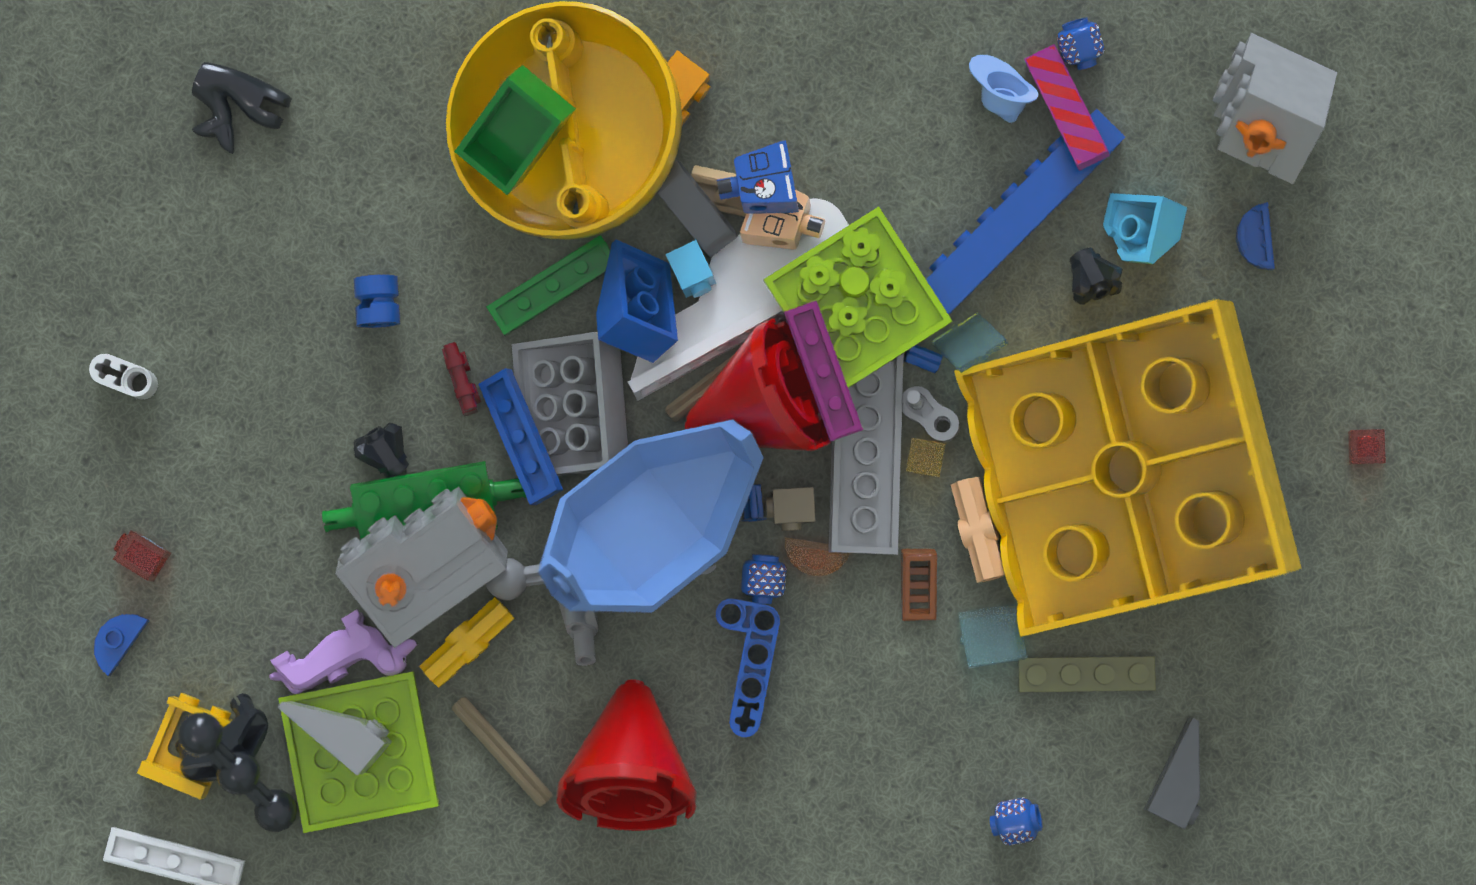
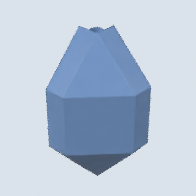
(650, 519)

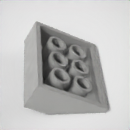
(574, 399)

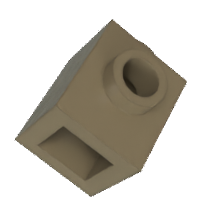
(791, 507)

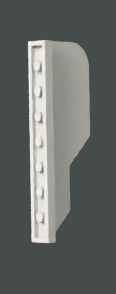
(731, 307)

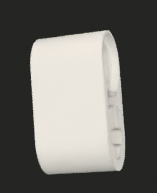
(127, 378)

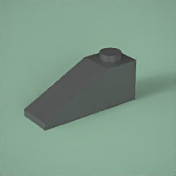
(1179, 783)

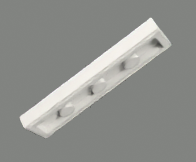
(171, 859)

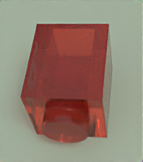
(140, 555)

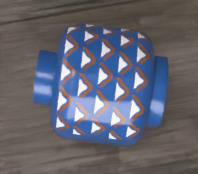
(1080, 43)
(763, 578)
(1016, 821)

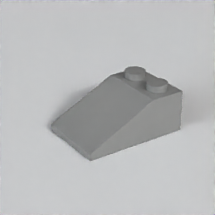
(347, 737)

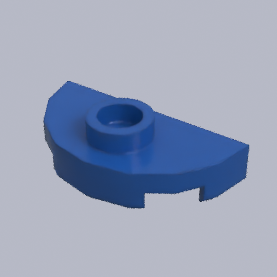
(1254, 237)
(116, 639)

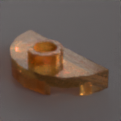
(813, 557)

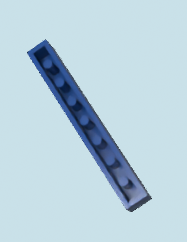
(1013, 220)

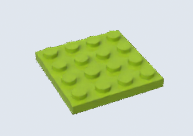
(887, 330)
(393, 785)

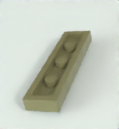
(1087, 674)

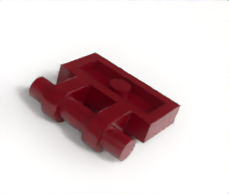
(458, 365)

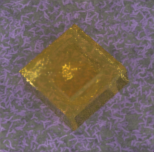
(925, 457)

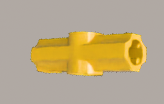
(467, 642)

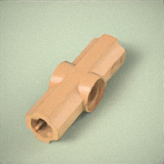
(978, 529)

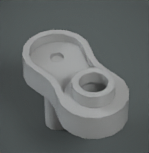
(925, 410)

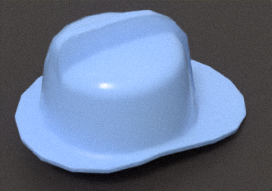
(1002, 87)

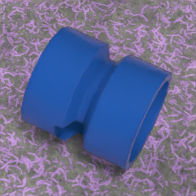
(377, 301)

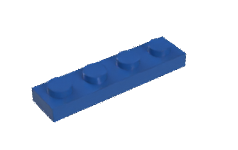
(520, 437)

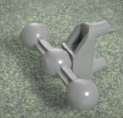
(579, 624)

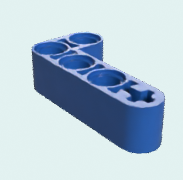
(747, 668)

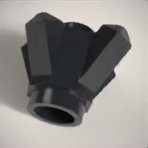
(1093, 276)
(383, 450)

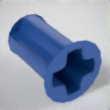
(923, 358)
(754, 506)

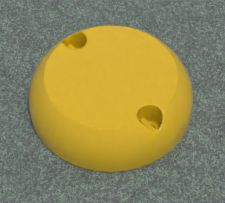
(611, 147)

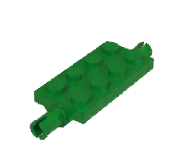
(416, 491)

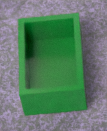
(514, 129)

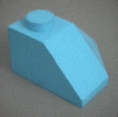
(1143, 225)

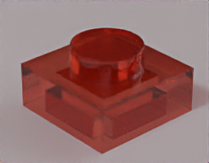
(1367, 446)

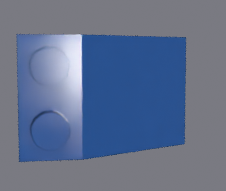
(637, 303)

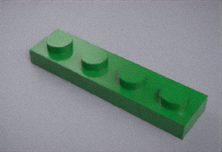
(550, 286)

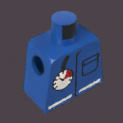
(762, 181)

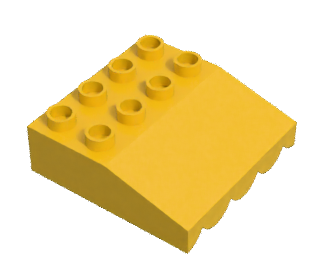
(1128, 468)

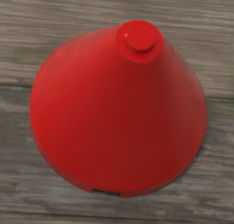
(765, 393)
(628, 768)

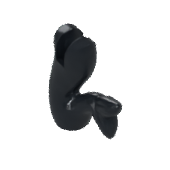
(217, 83)

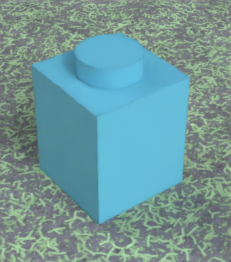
(691, 269)

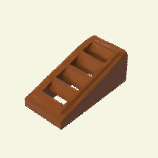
(908, 555)

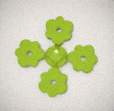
(854, 281)

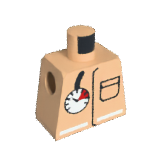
(782, 229)

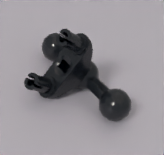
(229, 757)

